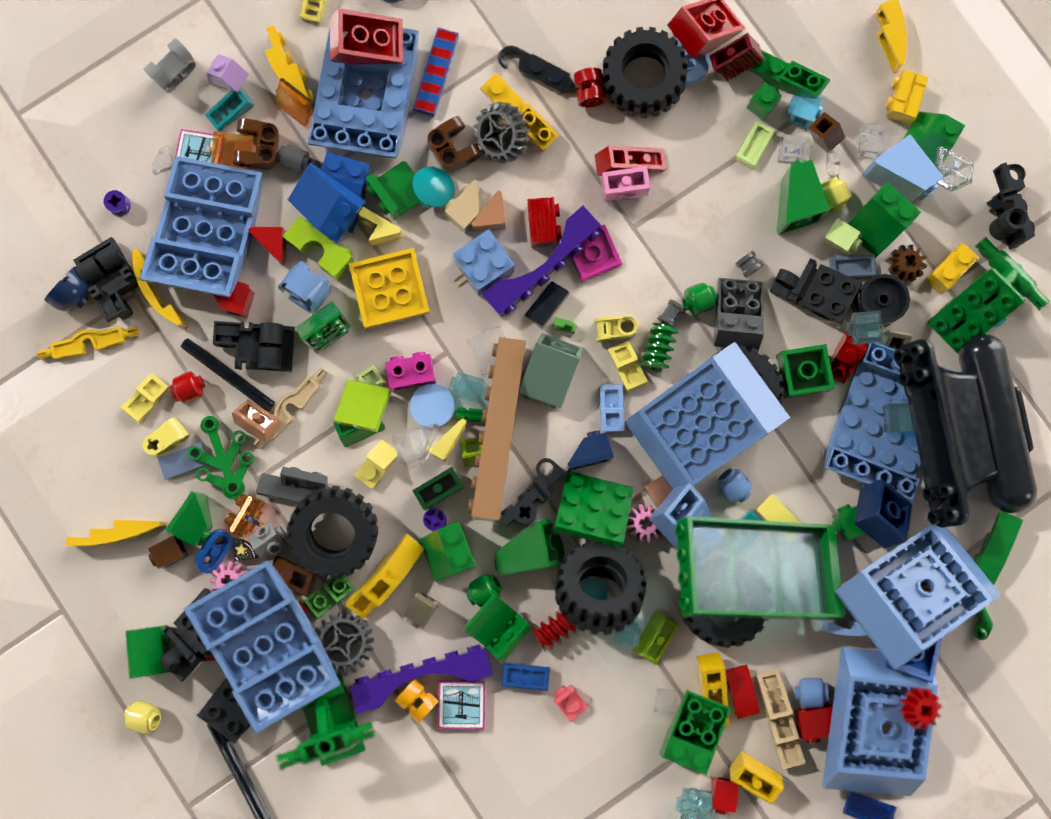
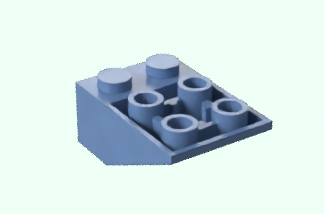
(680, 503)

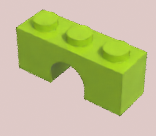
(304, 235)

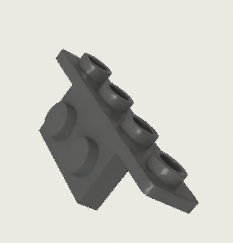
(291, 485)

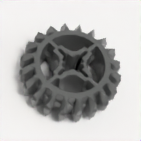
(510, 141)
(353, 638)

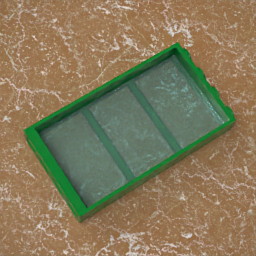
(758, 569)

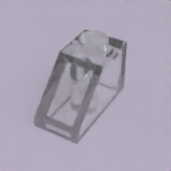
(955, 169)

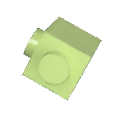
(844, 237)

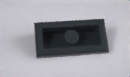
(547, 304)

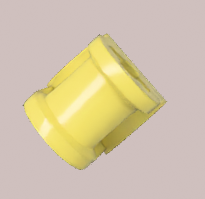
(613, 328)
(167, 435)

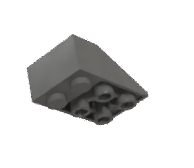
(739, 313)

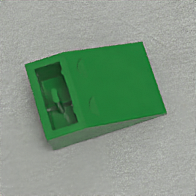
(323, 327)
(695, 732)

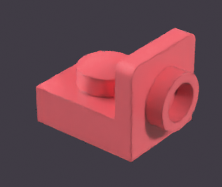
(569, 702)

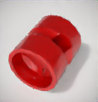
(590, 91)

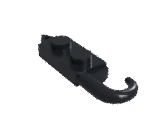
(539, 70)

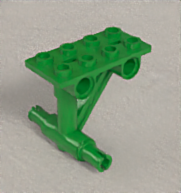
(987, 299)
(332, 730)

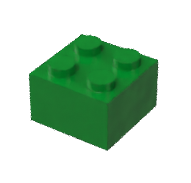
(805, 371)

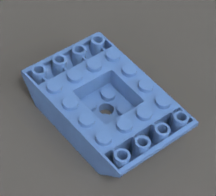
(358, 124)
(896, 610)
(857, 749)

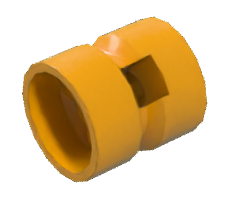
(408, 697)

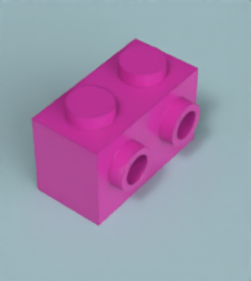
(410, 372)

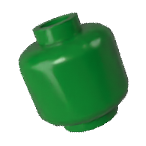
(699, 298)
(482, 589)

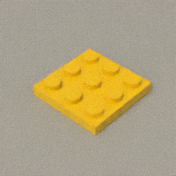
(389, 288)

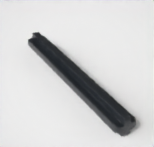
(227, 374)
(240, 775)

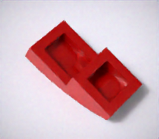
(742, 691)

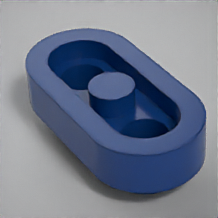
(214, 550)

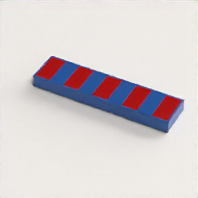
(436, 72)

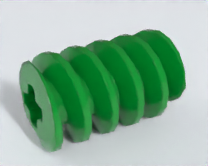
(658, 347)

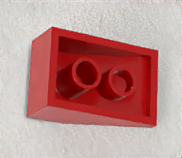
(704, 26)
(365, 38)

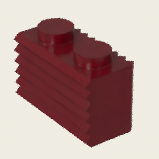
(736, 57)

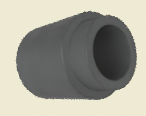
(293, 158)

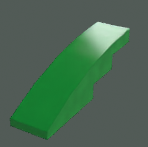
(998, 545)

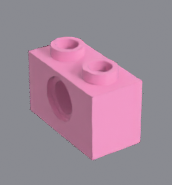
(625, 184)

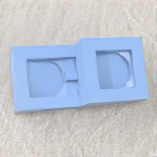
(611, 407)
(852, 629)

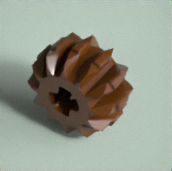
(915, 264)

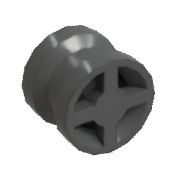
(749, 264)

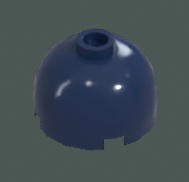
(68, 293)

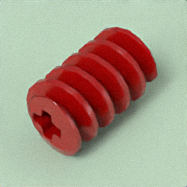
(553, 630)

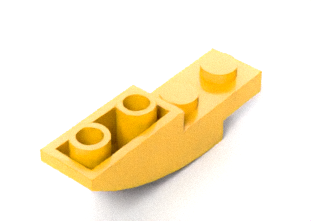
(283, 65)
(499, 91)
(386, 578)

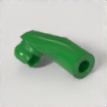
(983, 625)

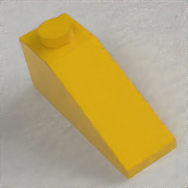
(712, 678)

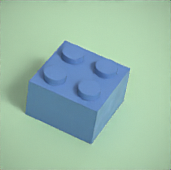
(483, 262)

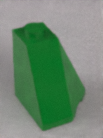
(530, 550)

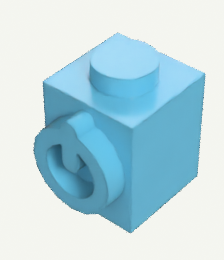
(804, 110)

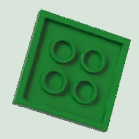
(594, 509)

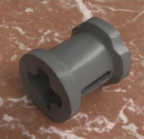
(671, 313)

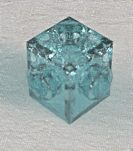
(694, 804)

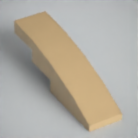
(780, 719)

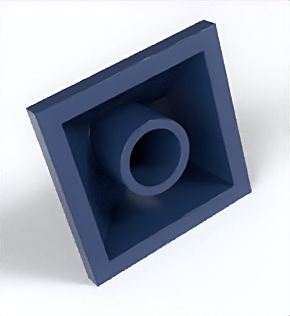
(591, 451)

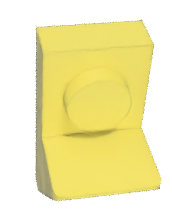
(383, 231)
(376, 464)

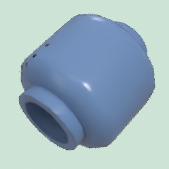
(734, 485)
(811, 693)

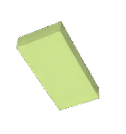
(754, 145)

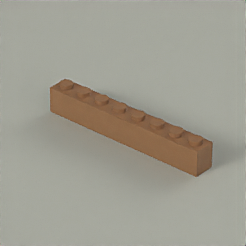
(498, 430)

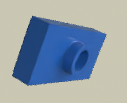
(525, 676)

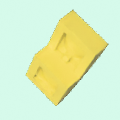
(628, 366)
(145, 399)
(774, 510)

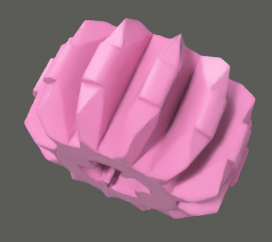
(637, 528)
(230, 569)

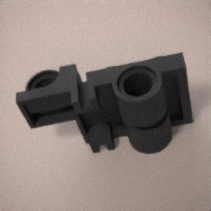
(1011, 208)
(107, 278)
(820, 290)
(259, 346)
(528, 497)
(189, 649)
(225, 713)

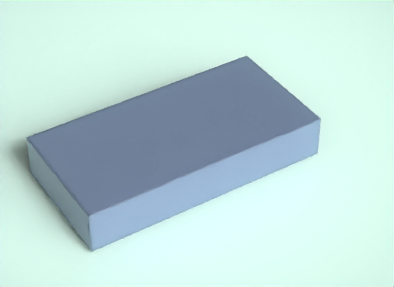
(854, 265)
(180, 463)

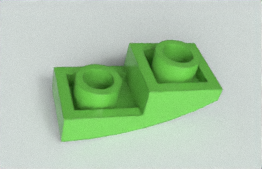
(328, 596)

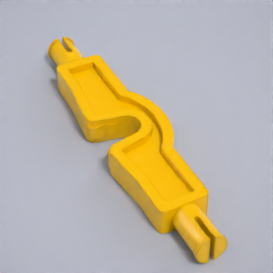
(76, 345)

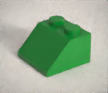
(145, 650)

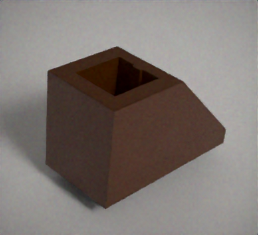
(295, 576)

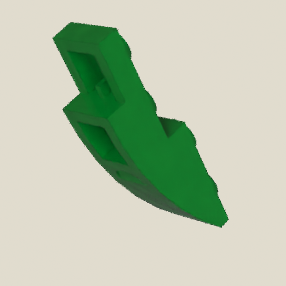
(791, 77)

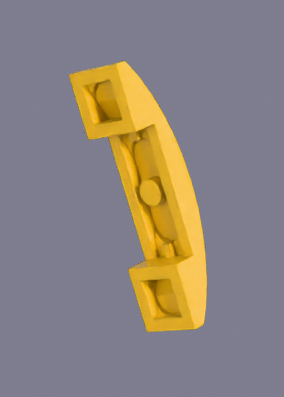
(168, 312)

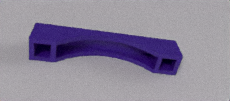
(508, 292)
(470, 665)

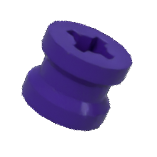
(122, 205)
(434, 517)

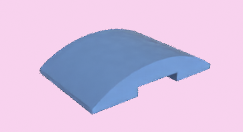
(204, 227)
(263, 645)

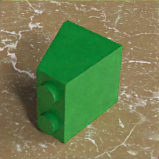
(801, 197)
(883, 219)
(448, 551)

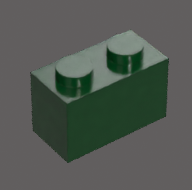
(438, 489)

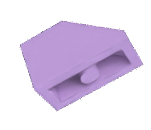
(226, 73)

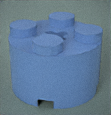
(305, 287)

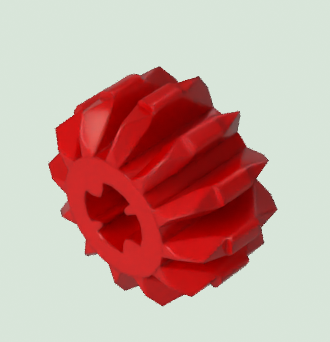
(920, 708)

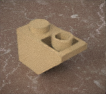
(465, 207)

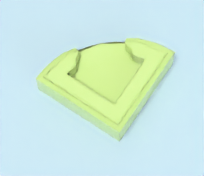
(371, 376)

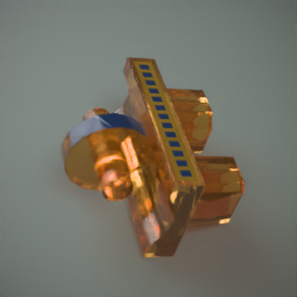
(247, 517)

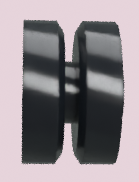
(883, 294)

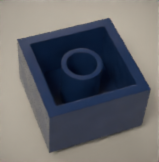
(883, 513)

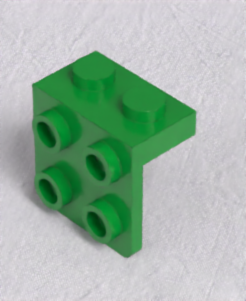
(394, 190)
(498, 628)

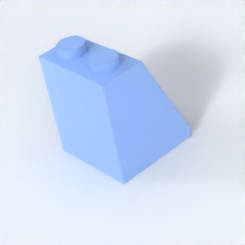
(906, 169)

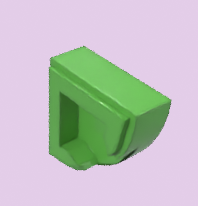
(564, 325)

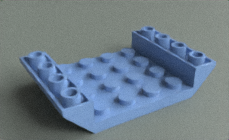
(707, 418)
(858, 439)

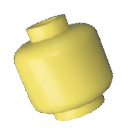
(836, 193)
(142, 717)

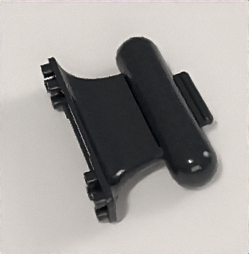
(968, 428)

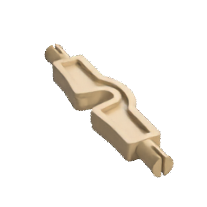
(298, 398)

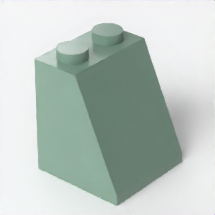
(550, 370)

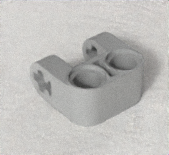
(173, 67)

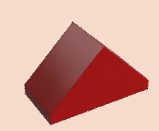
(272, 241)

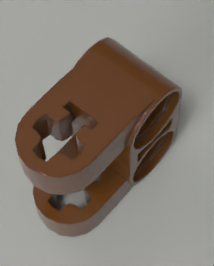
(257, 129)
(446, 149)

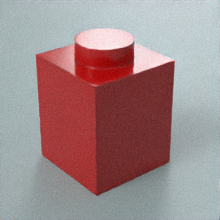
(724, 795)

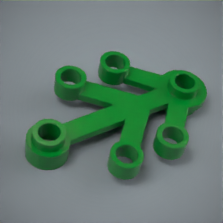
(223, 460)

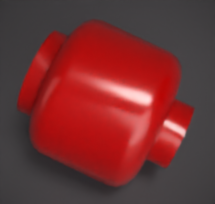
(187, 387)

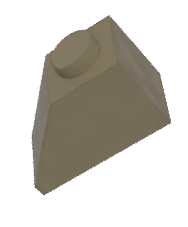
(420, 609)

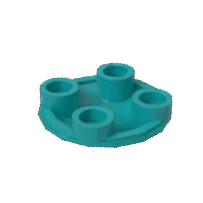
(433, 187)

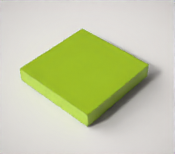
(362, 405)

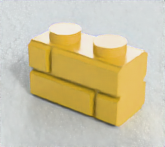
(906, 97)
(951, 268)
(756, 777)

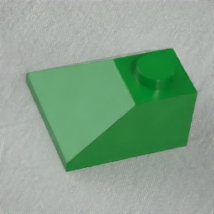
(933, 131)
(192, 520)

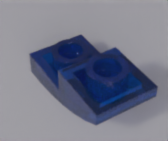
(864, 807)

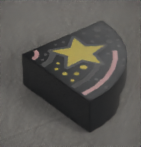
(243, 550)

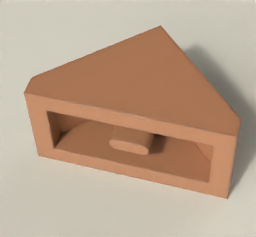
(491, 215)

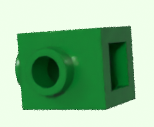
(764, 101)
(845, 522)

